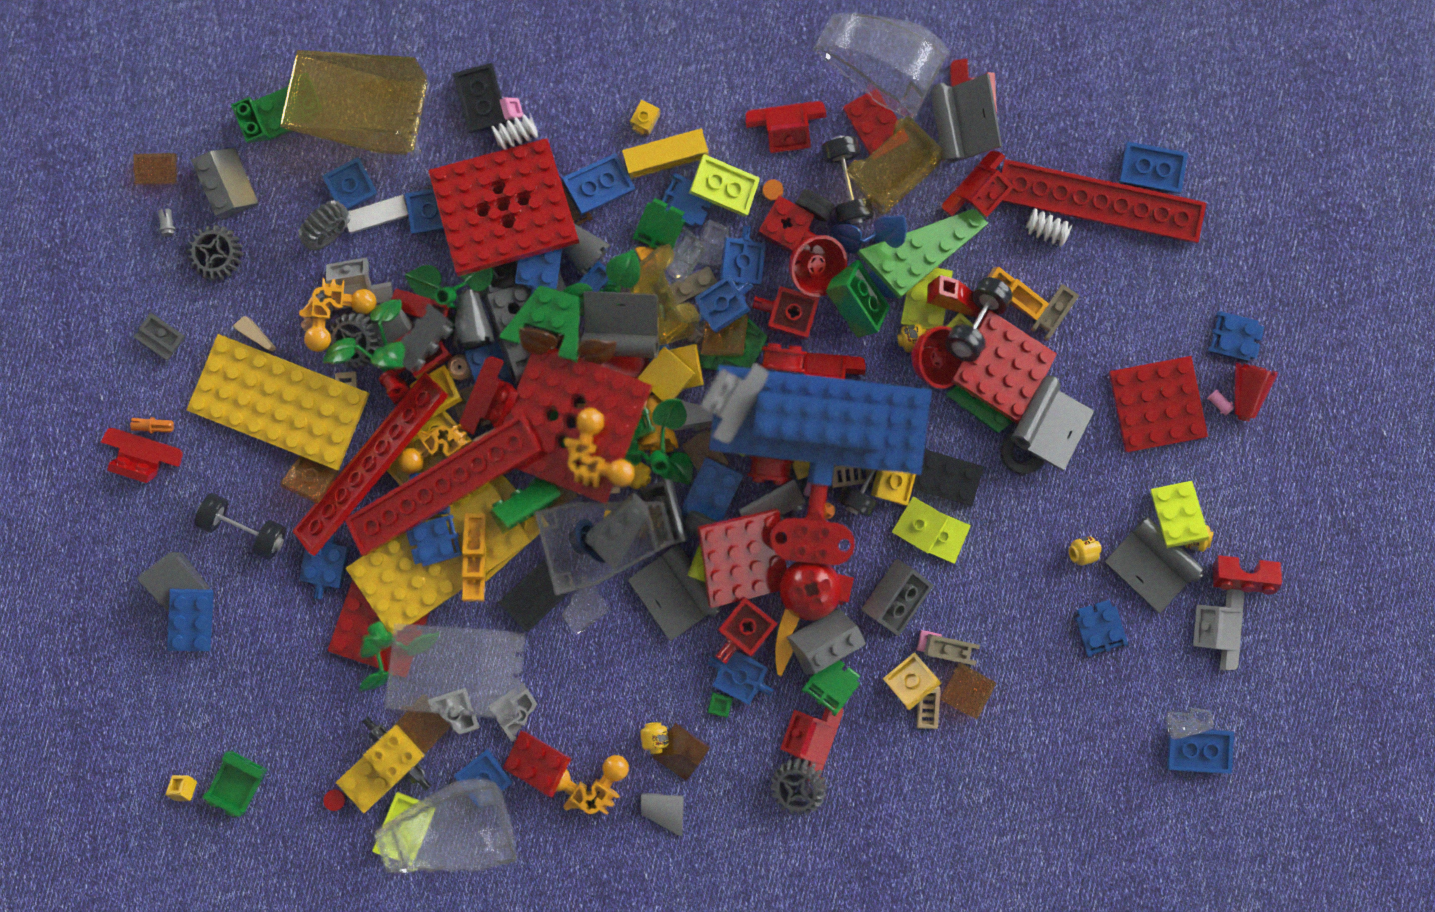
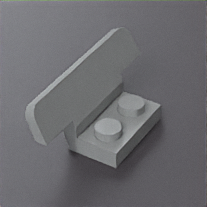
(355, 277)
(732, 399)
(1221, 628)

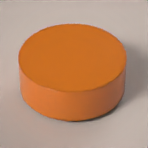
(772, 190)

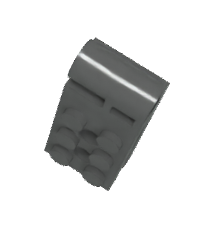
(497, 308)

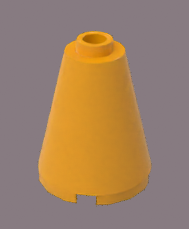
(653, 441)

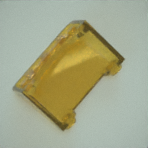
(896, 165)
(674, 320)

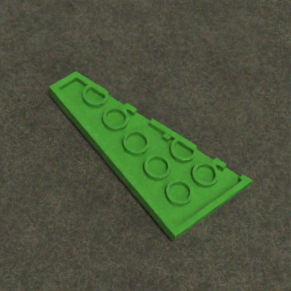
(922, 251)

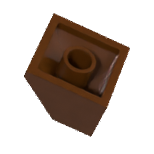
(683, 752)

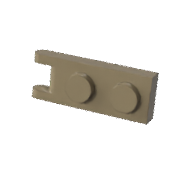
(693, 285)
(1056, 310)
(950, 649)

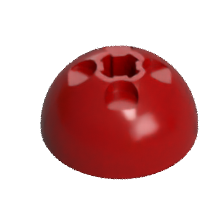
(815, 275)
(931, 358)
(798, 600)

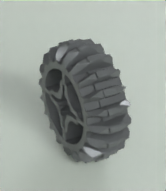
(324, 225)
(217, 245)
(343, 329)
(783, 776)

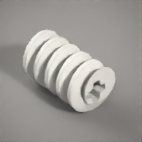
(515, 131)
(1048, 227)

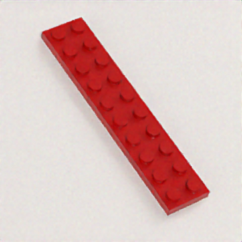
(1104, 201)
(370, 463)
(443, 485)

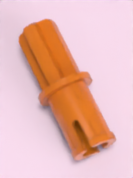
(152, 425)
(829, 511)

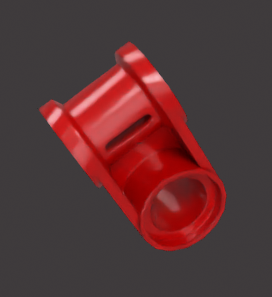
(395, 386)

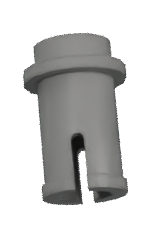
(166, 223)

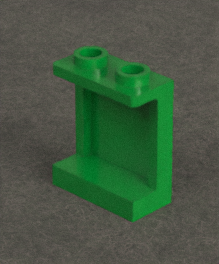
(235, 784)

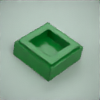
(720, 704)

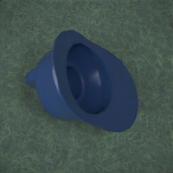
(578, 540)

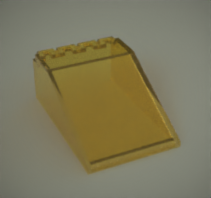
(357, 99)

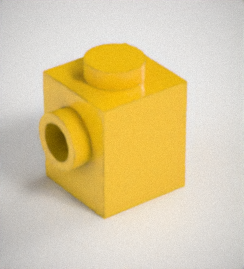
(644, 118)

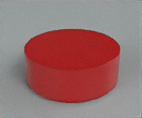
(334, 800)

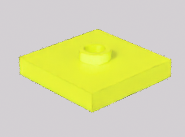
(920, 525)
(950, 540)

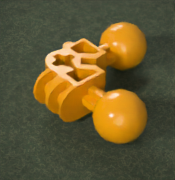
(318, 337)
(412, 459)
(619, 472)
(614, 769)

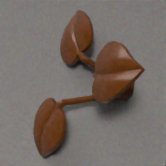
(592, 349)

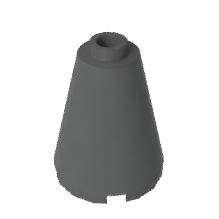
(587, 252)
(471, 322)

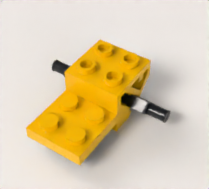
(383, 766)

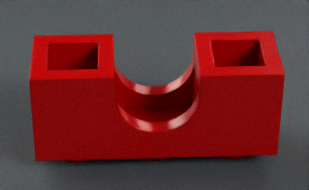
(1229, 575)

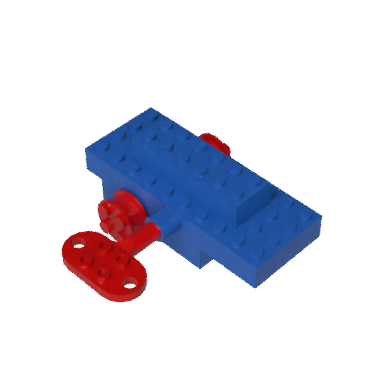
(828, 426)

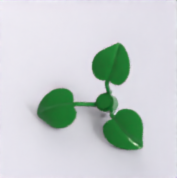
(620, 270)
(426, 282)
(384, 357)
(678, 466)
(372, 646)

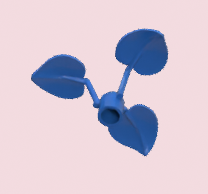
(887, 228)

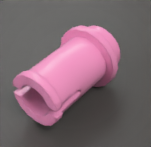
(1221, 402)

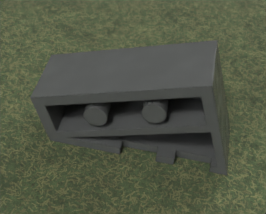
(425, 338)
(617, 530)

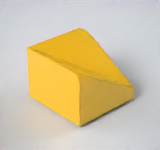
(181, 788)

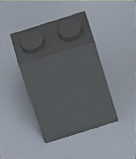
(171, 572)

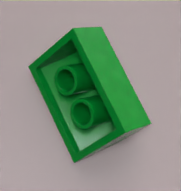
(858, 299)
(524, 504)

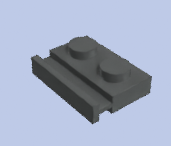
(159, 336)

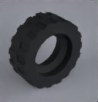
(1015, 465)

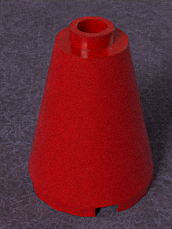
(1251, 389)

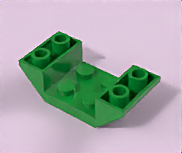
(261, 117)

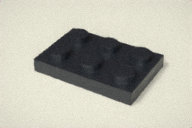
(480, 97)
(948, 478)
(532, 597)

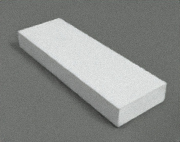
(377, 214)

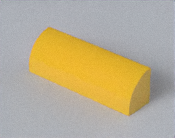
(665, 153)

